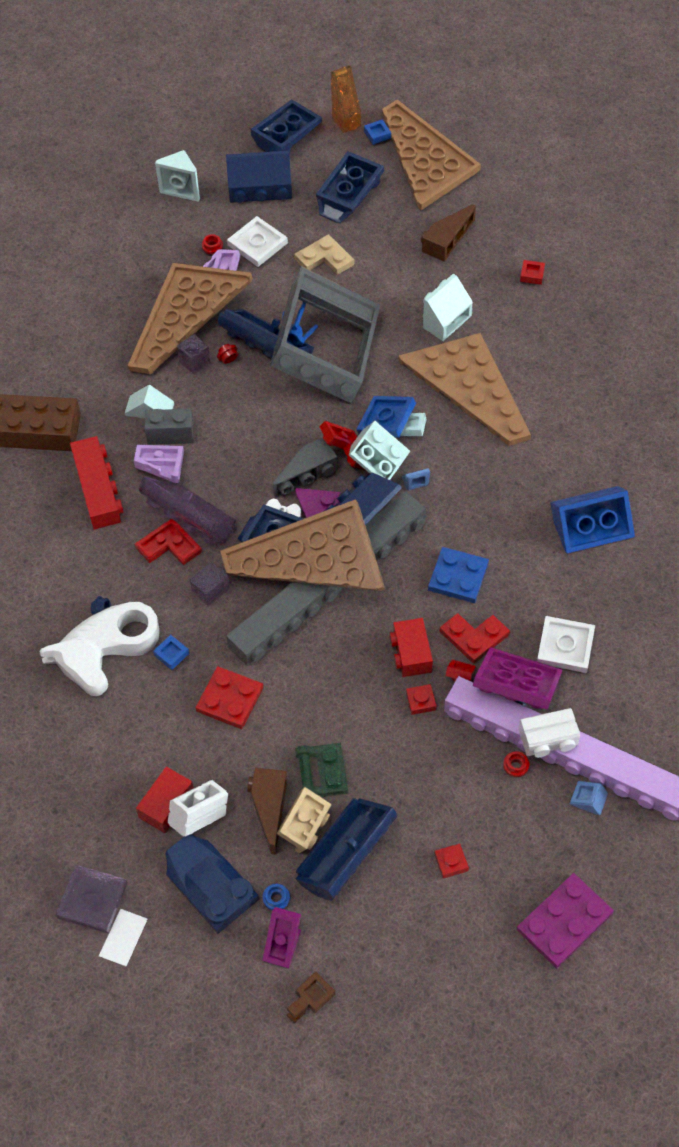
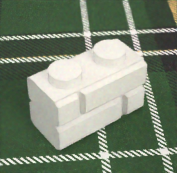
(549, 733)
(197, 808)

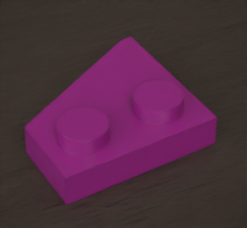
(315, 500)

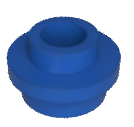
(273, 890)

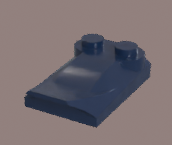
(284, 127)
(347, 186)
(265, 521)
(209, 881)

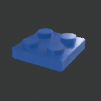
(389, 412)
(458, 575)

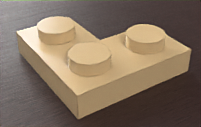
(326, 251)

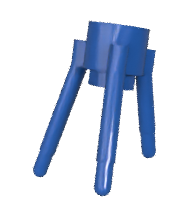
(295, 332)

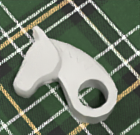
(100, 635)

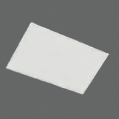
(123, 937)

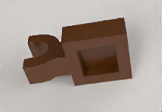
(312, 994)

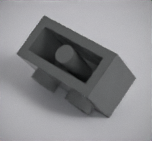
(169, 426)

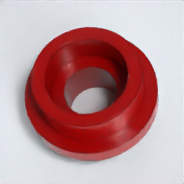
(211, 244)
(227, 353)
(518, 757)

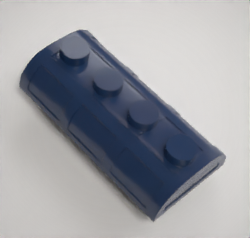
(254, 330)
(344, 847)

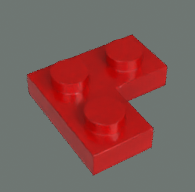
(340, 437)
(474, 642)

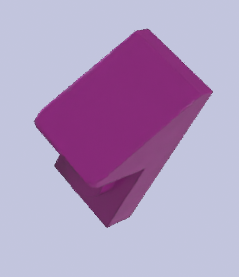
(282, 937)

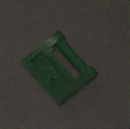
(330, 769)

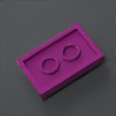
(565, 920)

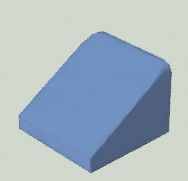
(416, 479)
(589, 797)

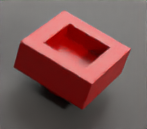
(532, 272)
(460, 669)
(421, 699)
(451, 861)

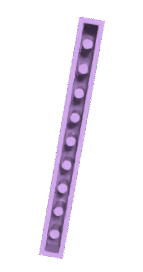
(590, 758)

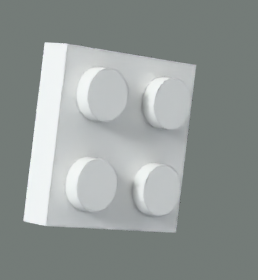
(257, 241)
(566, 644)

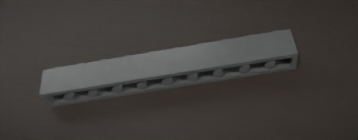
(302, 600)

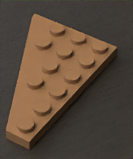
(427, 157)
(182, 307)
(471, 381)
(316, 550)

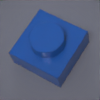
(377, 132)
(171, 652)

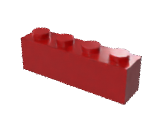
(95, 482)

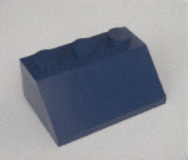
(259, 176)
(371, 494)

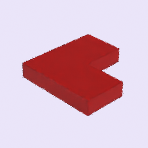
(168, 537)

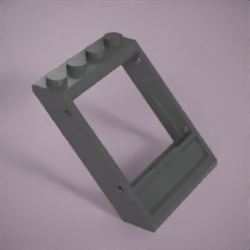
(337, 302)

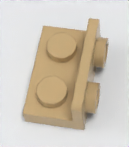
(304, 819)

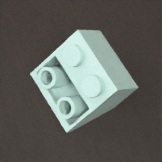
(446, 308)
(378, 451)

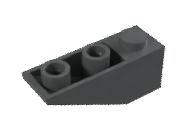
(308, 464)

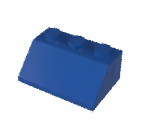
(593, 519)

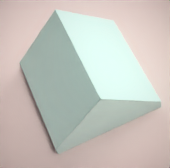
(178, 176)

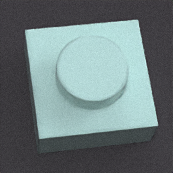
(415, 425)

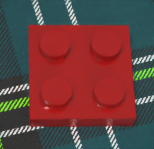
(229, 697)

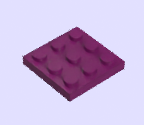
(517, 678)

